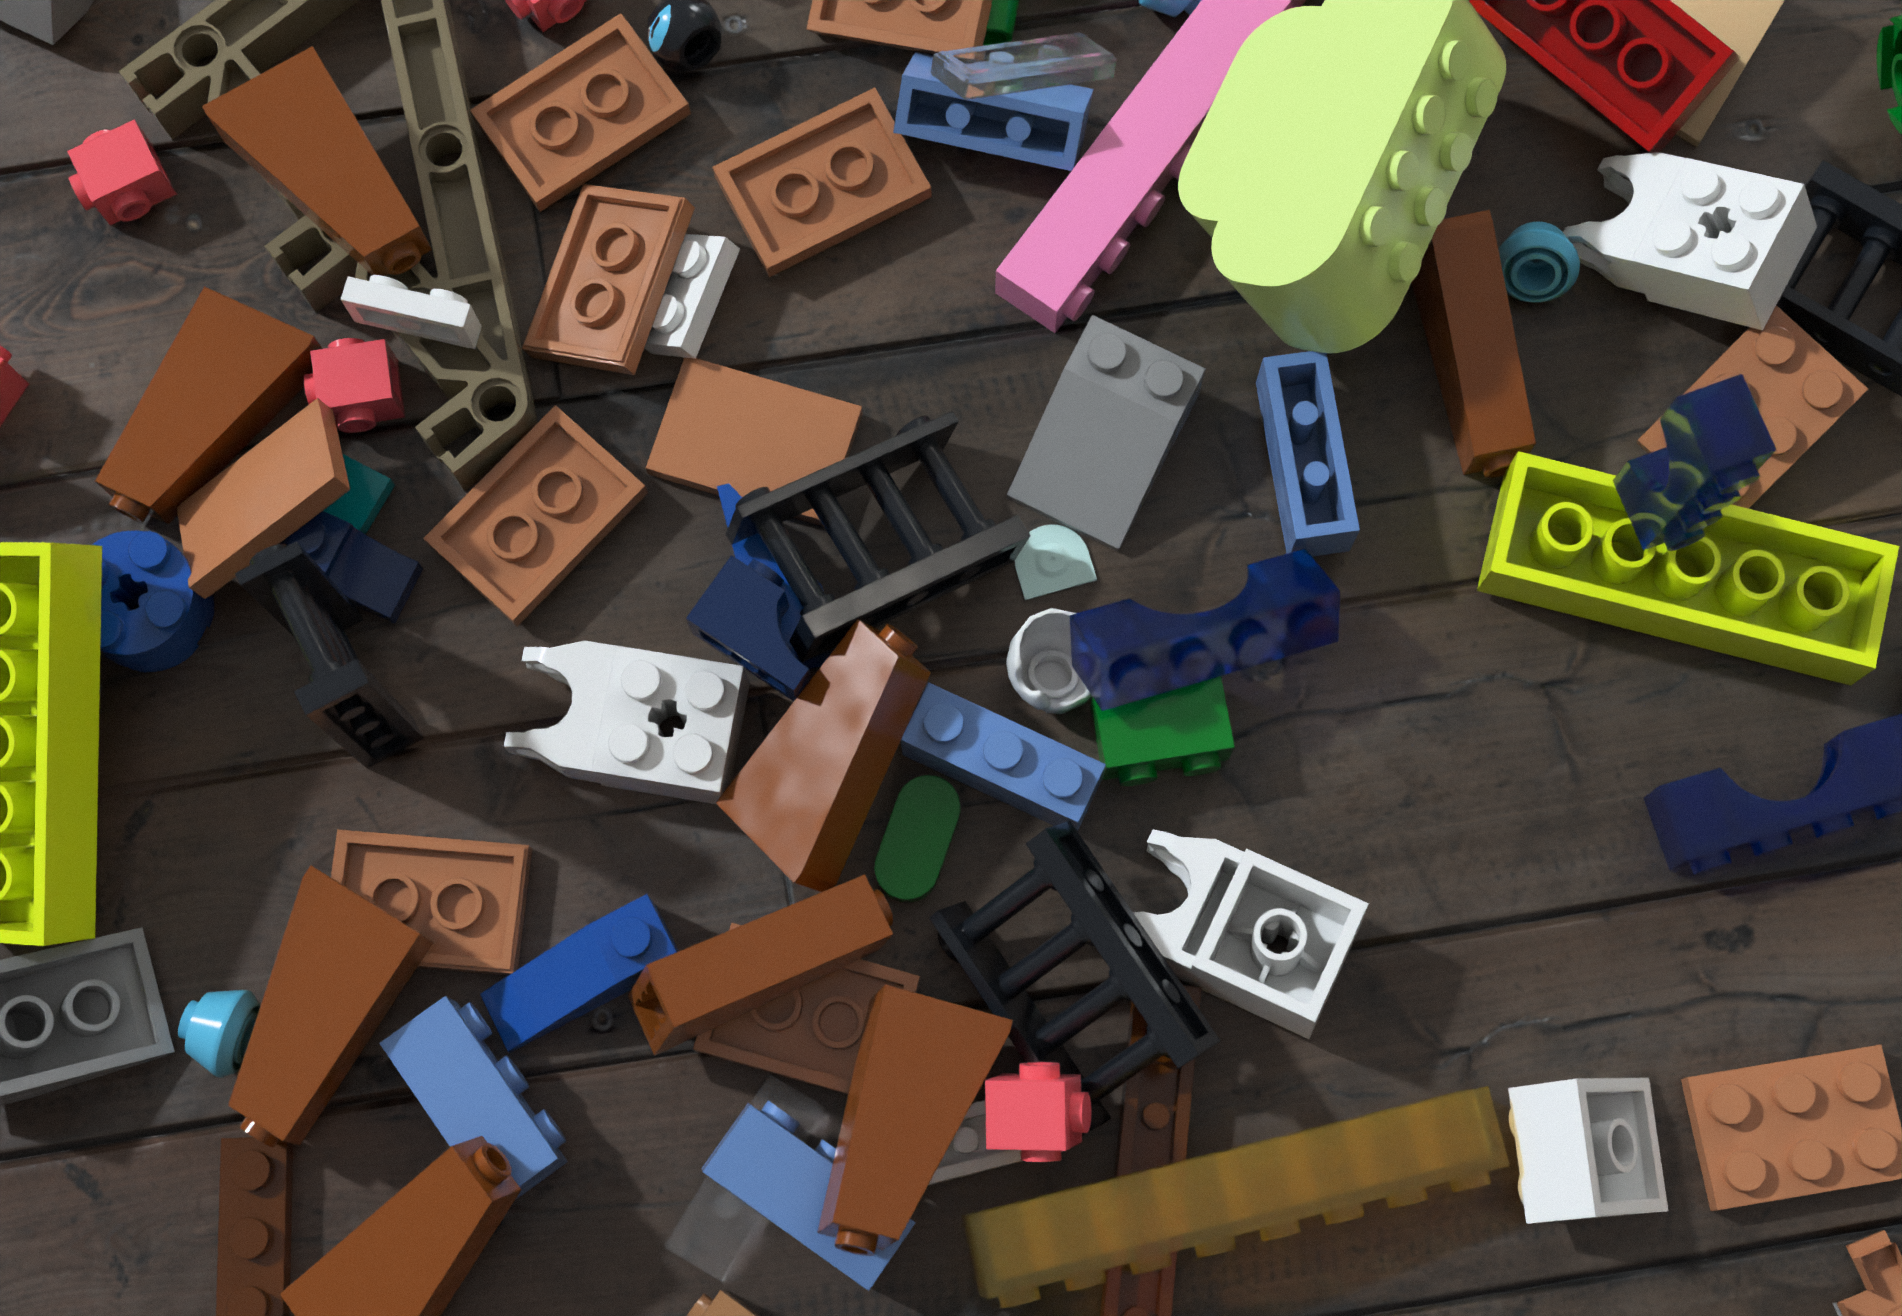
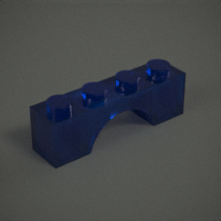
(1710, 454)
(1139, 652)
(1711, 815)

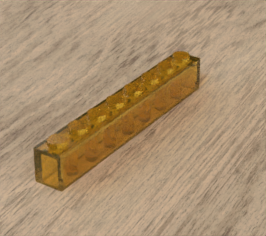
(1233, 1193)

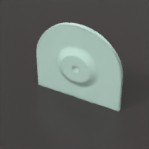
(1053, 561)

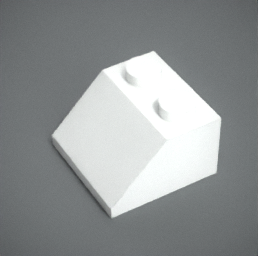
(1587, 1149)

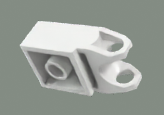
(1699, 235)
(617, 714)
(1235, 905)

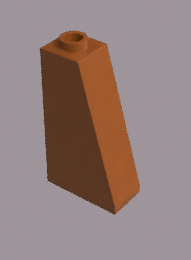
(314, 152)
(1474, 344)
(204, 404)
(828, 755)
(758, 962)
(321, 1006)
(904, 1105)
(416, 1244)

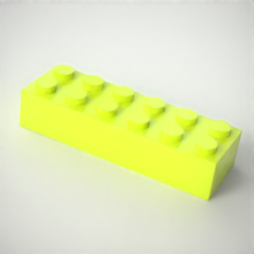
(1744, 590)
(49, 740)

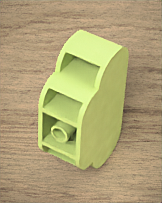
(1339, 158)

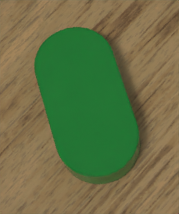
(917, 838)

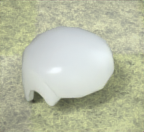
(1042, 664)

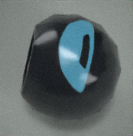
(684, 33)

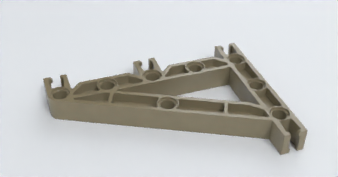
(455, 197)

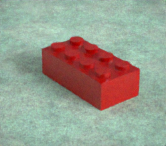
(1628, 58)

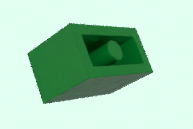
(1165, 732)

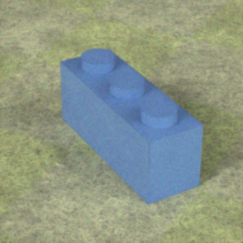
(1027, 125)
(1307, 453)
(1001, 758)
(473, 1092)
(788, 1184)

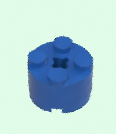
(170, 614)

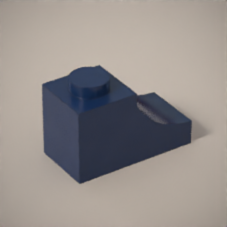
(359, 566)
(743, 621)

